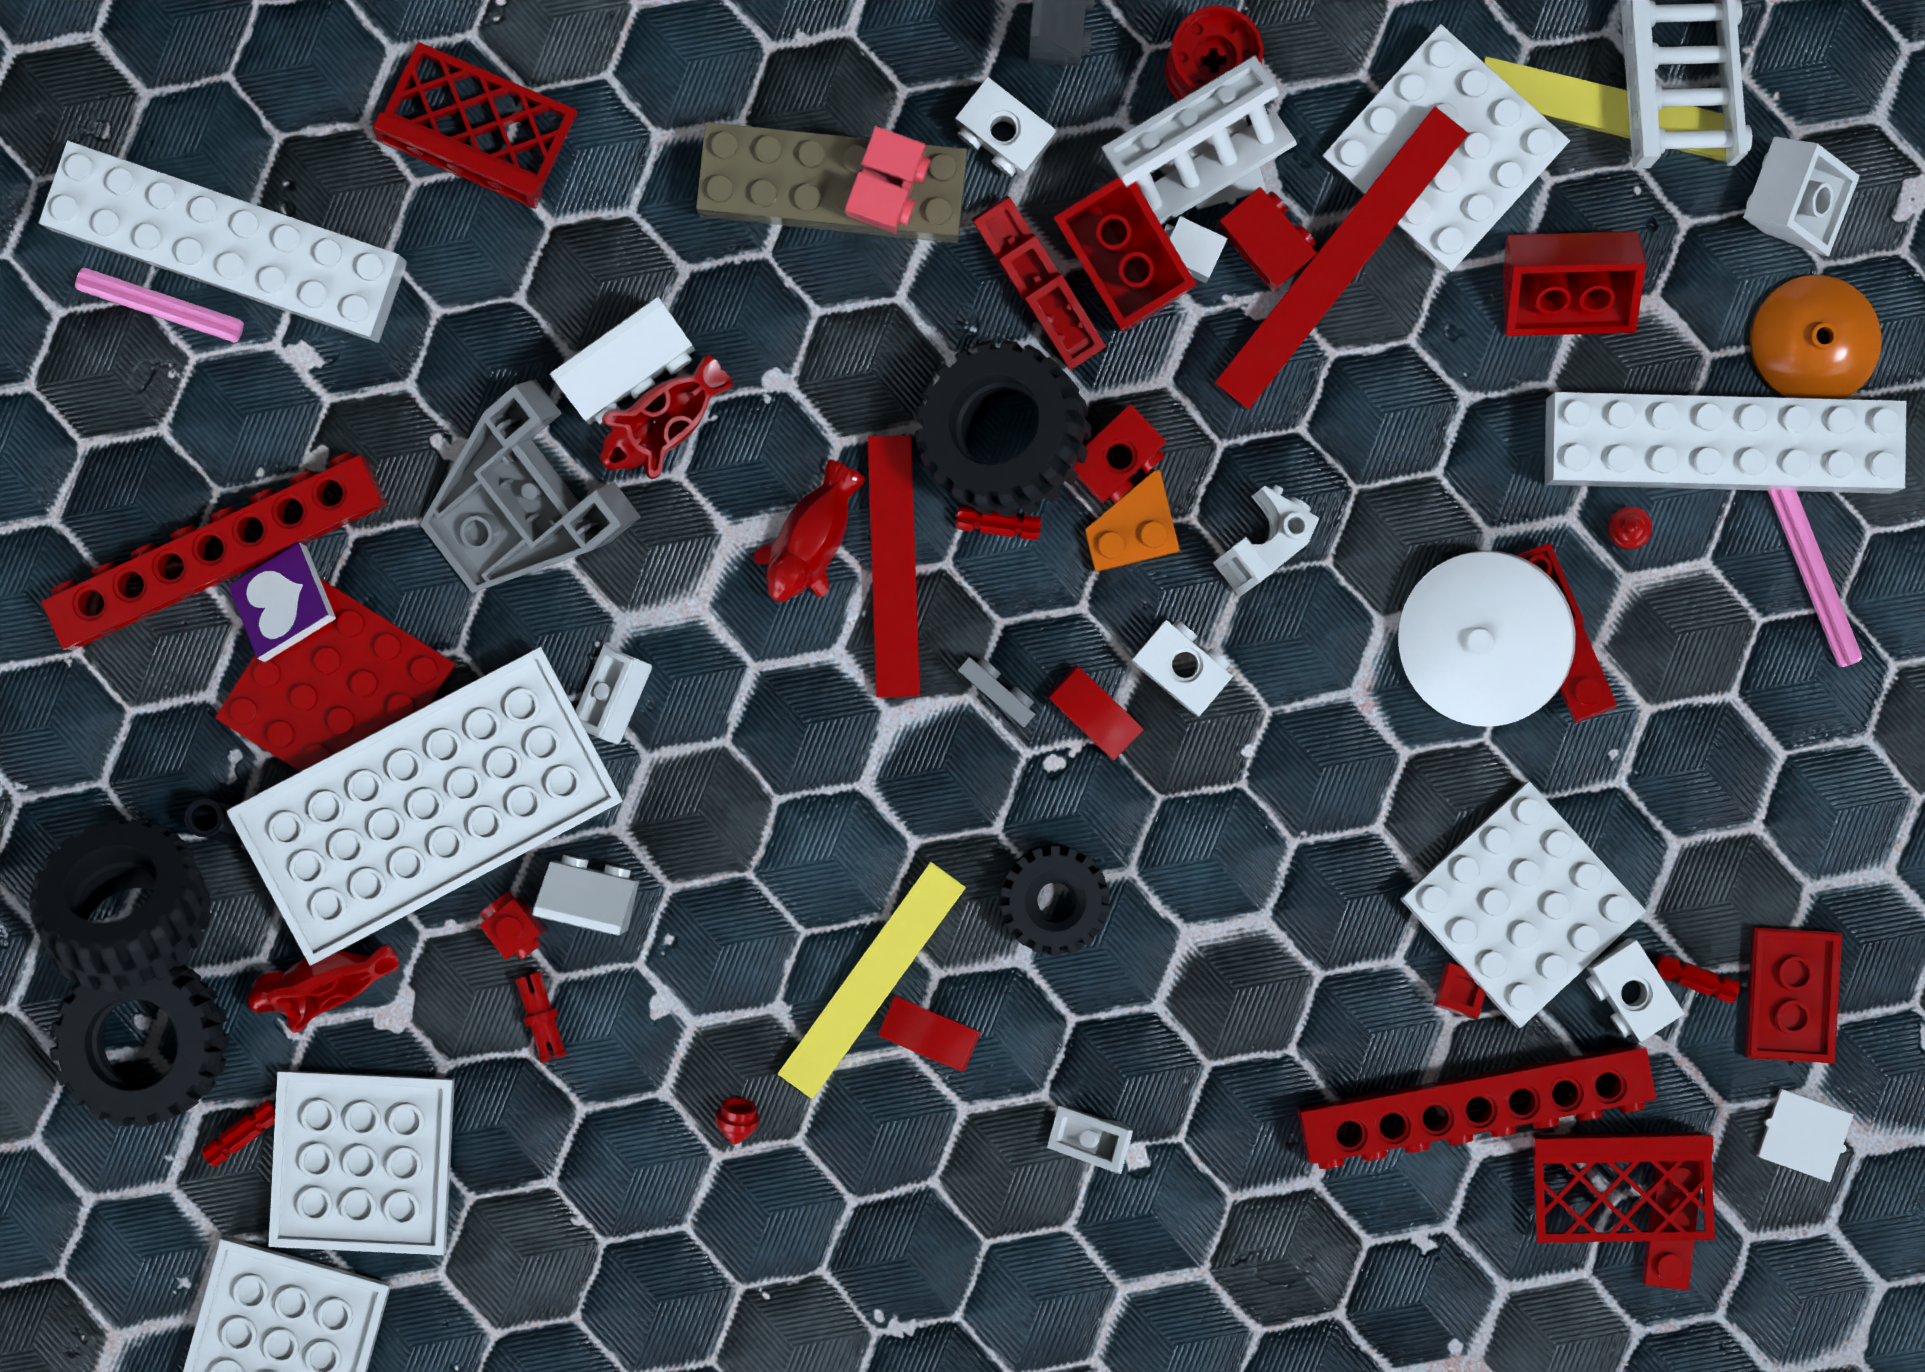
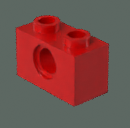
(1128, 431)

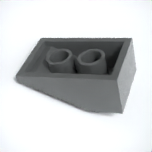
(1059, 31)

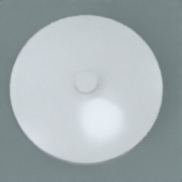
(1486, 638)

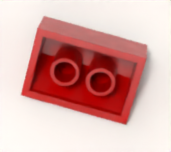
(1125, 252)
(1572, 283)

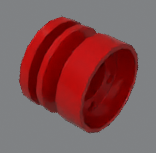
(1211, 34)

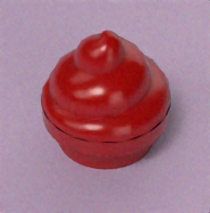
(1629, 527)
(737, 1119)

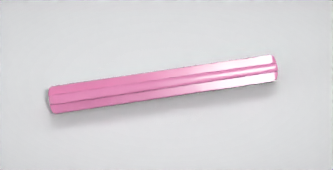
(1816, 576)

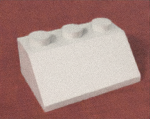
(624, 362)

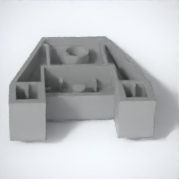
(507, 505)

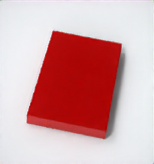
(1793, 995)

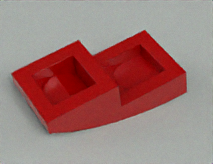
(1095, 712)
(929, 1033)

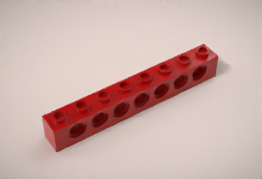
(68, 605)
(1631, 1090)

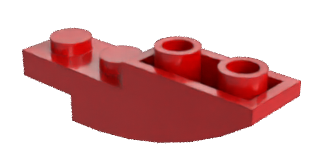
(1585, 686)

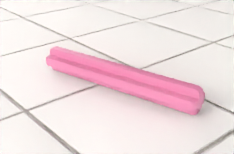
(159, 305)

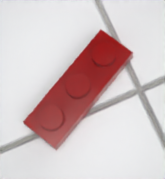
(1670, 1262)

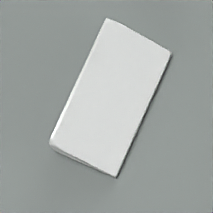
(612, 694)

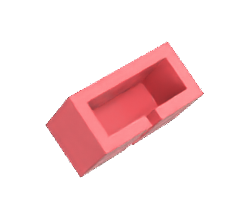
(887, 180)

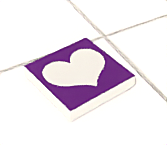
(282, 602)

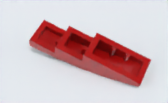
(1038, 282)

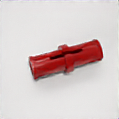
(540, 1017)

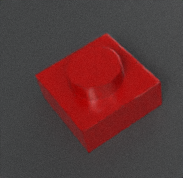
(1459, 992)

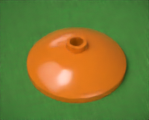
(1787, 344)

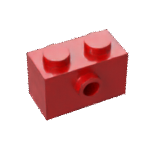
(1268, 238)

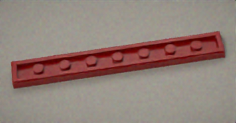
(1341, 257)

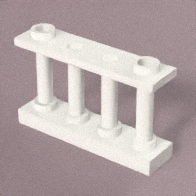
(1647, 98)
(1189, 123)

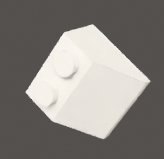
(1801, 195)
(587, 895)

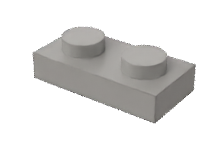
(984, 677)

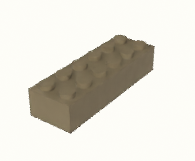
(809, 179)

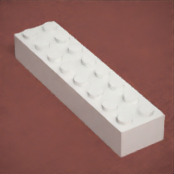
(223, 241)
(1725, 442)

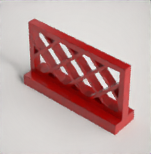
(451, 152)
(1630, 1148)

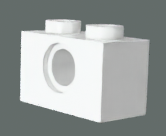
(995, 105)
(1156, 661)
(1655, 1005)

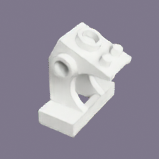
(1289, 532)

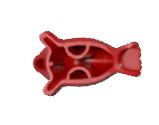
(661, 419)
(810, 536)
(311, 990)

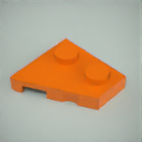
(1134, 527)

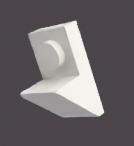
(1090, 1138)

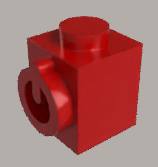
(512, 926)

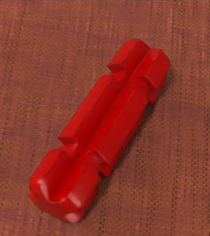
(1027, 527)
(1697, 978)
(239, 1134)

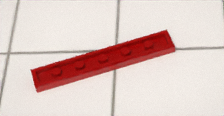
(893, 566)

